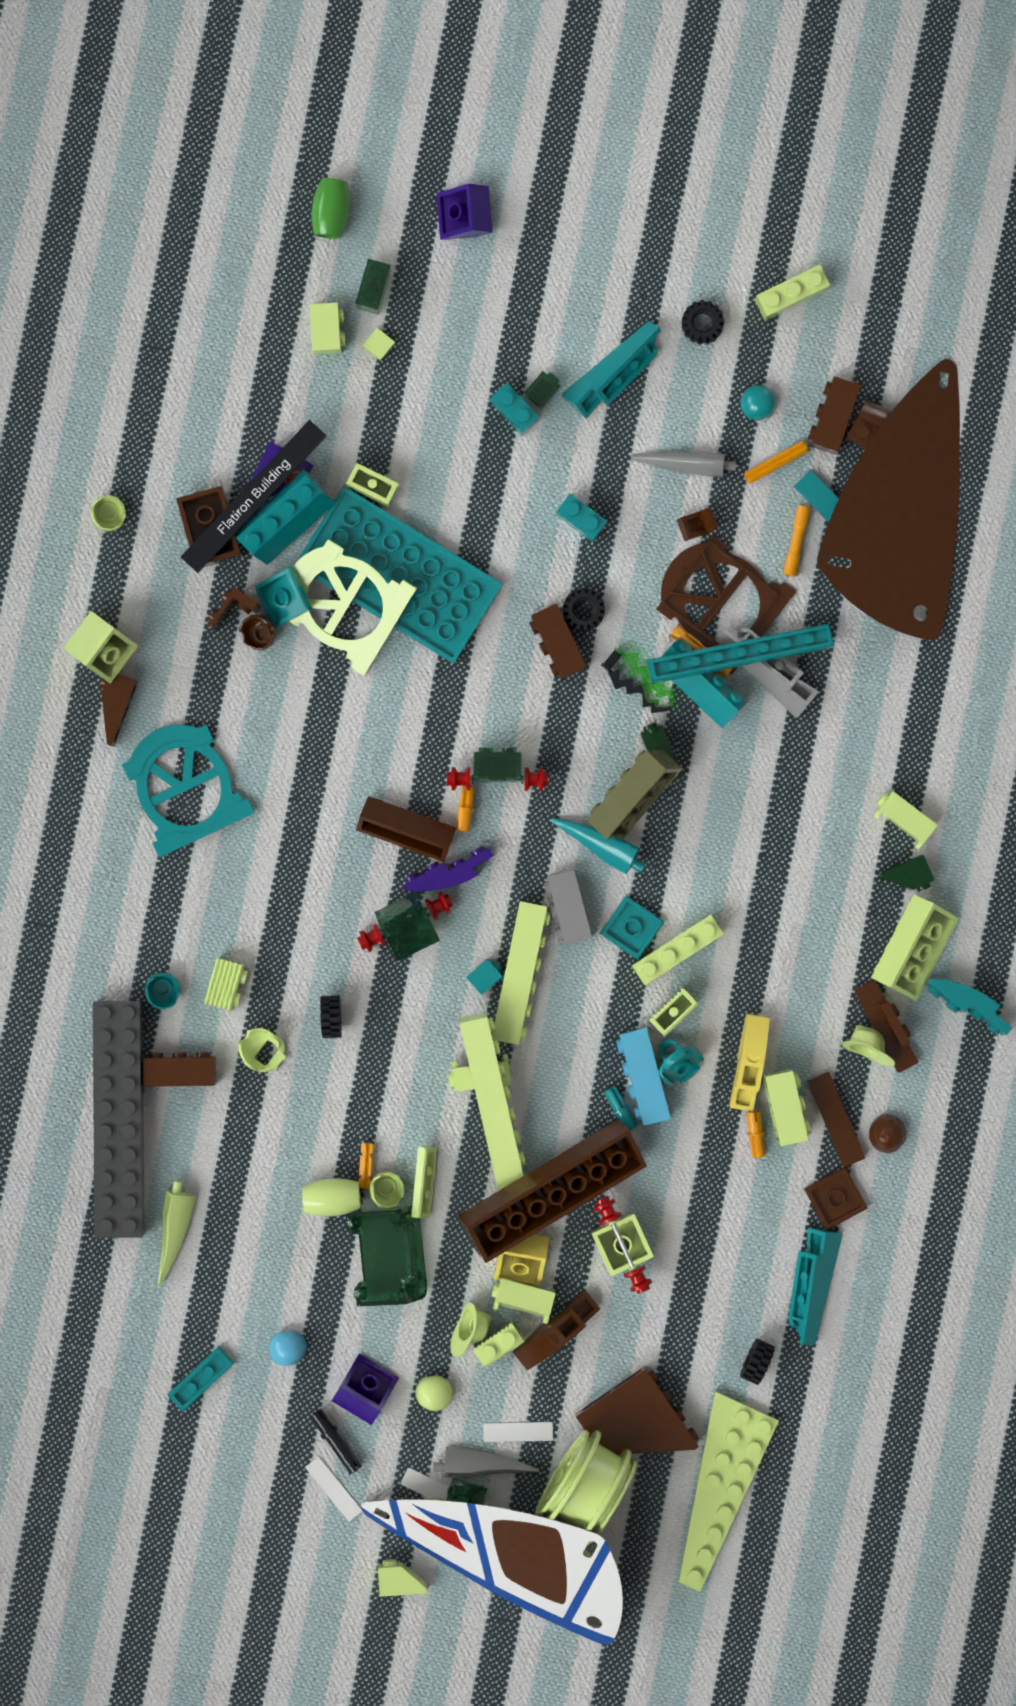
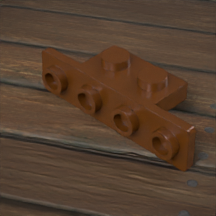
(885, 1021)

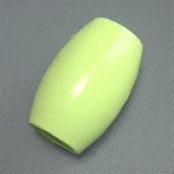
(331, 1197)

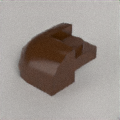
(867, 423)

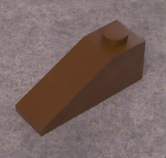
(116, 701)

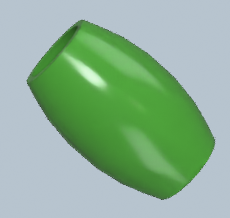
(330, 208)

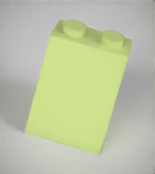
(100, 647)

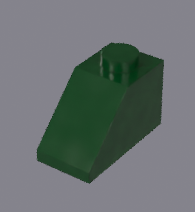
(910, 874)

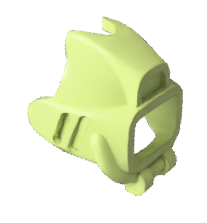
(252, 1045)

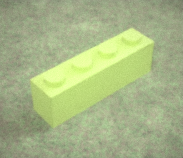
(677, 949)

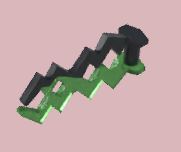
(631, 659)

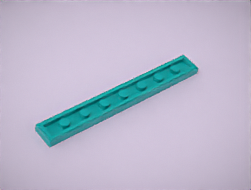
(740, 653)

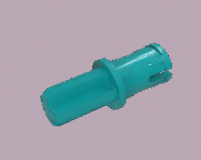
(620, 1108)

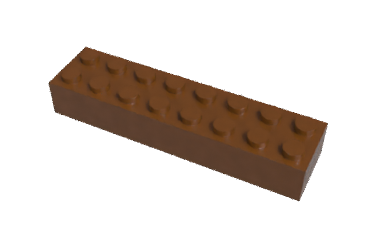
(552, 1190)

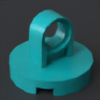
(679, 1065)

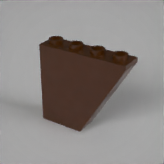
(638, 1418)

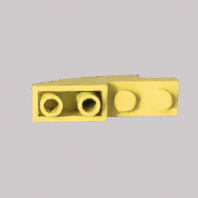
(750, 1062)

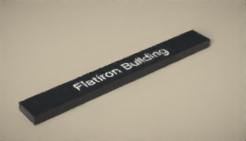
(253, 496)

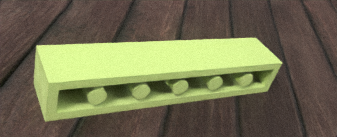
(519, 973)

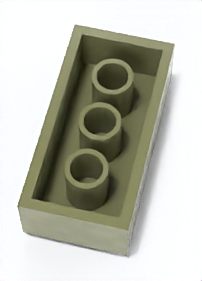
(634, 793)

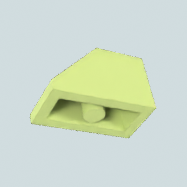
(398, 1579)

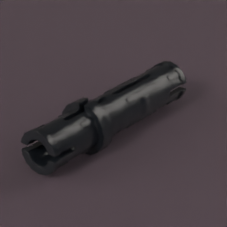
(330, 1434)

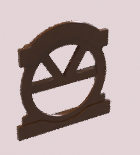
(707, 554)

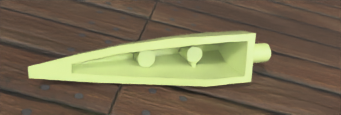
(176, 1218)

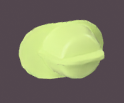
(869, 1044)
(470, 1329)

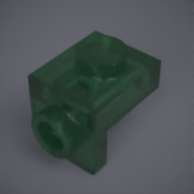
(466, 1492)

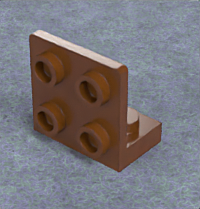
(229, 599)

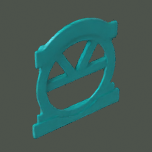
(142, 762)

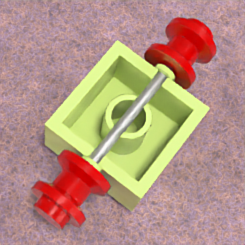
(622, 1244)

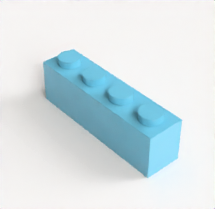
(644, 1076)

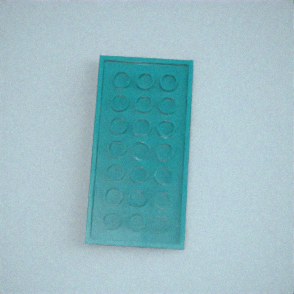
(449, 590)

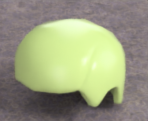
(108, 513)
(386, 1189)
(434, 1393)

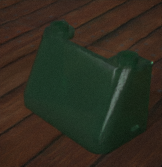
(389, 1256)

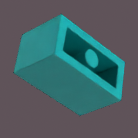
(514, 409)
(581, 518)

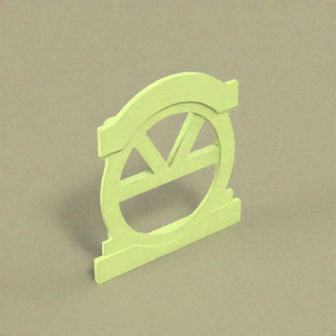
(393, 595)

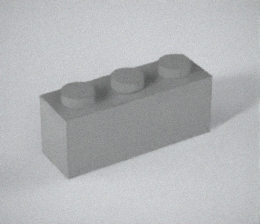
(568, 907)

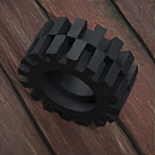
(702, 308)
(583, 595)
(330, 1016)
(757, 1361)

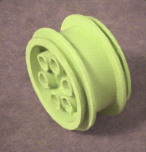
(587, 1484)

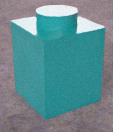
(485, 975)

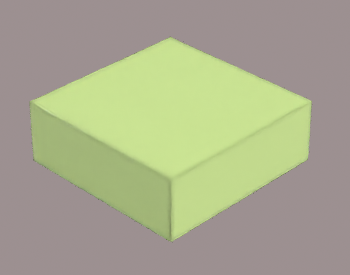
(378, 344)

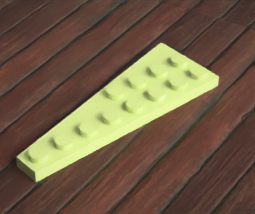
(730, 1458)

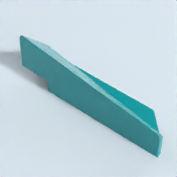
(614, 372)
(812, 1282)

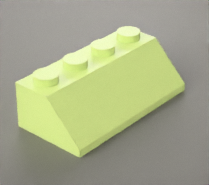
(915, 947)

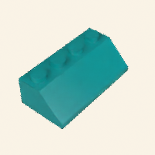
(284, 517)

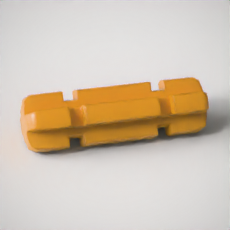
(366, 1165)

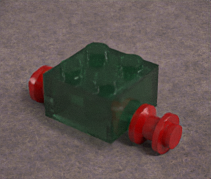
(497, 767)
(406, 925)

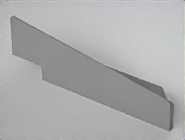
(776, 676)

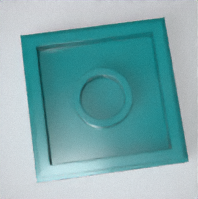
(283, 597)
(631, 927)

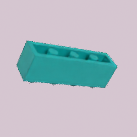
(709, 690)

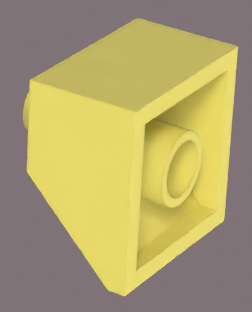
(524, 1261)

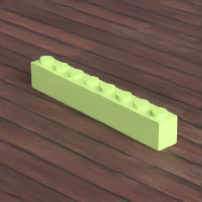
(492, 1098)

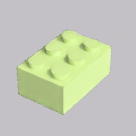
(786, 1107)

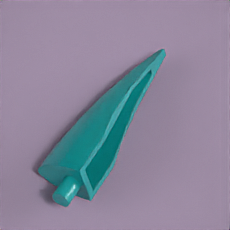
(613, 852)

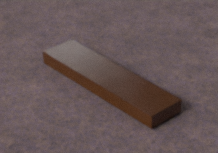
(836, 1119)

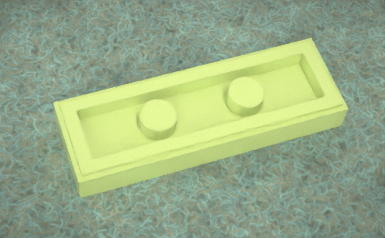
(424, 1182)

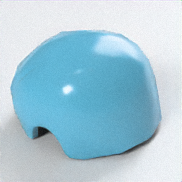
(287, 1347)

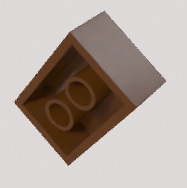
(198, 514)

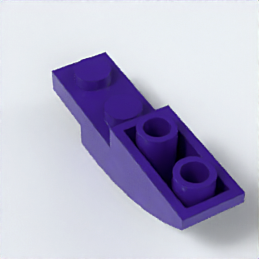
(439, 877)

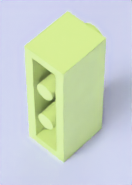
(792, 292)

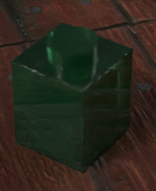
(543, 389)

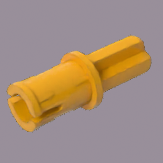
(465, 809)
(755, 1133)

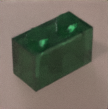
(373, 286)

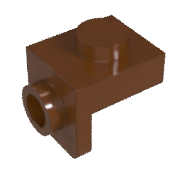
(697, 524)

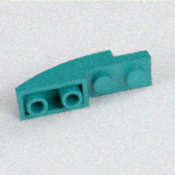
(961, 997)

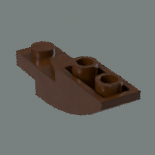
(557, 1332)

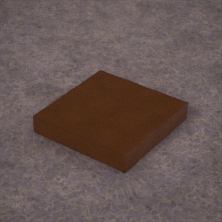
(835, 1198)

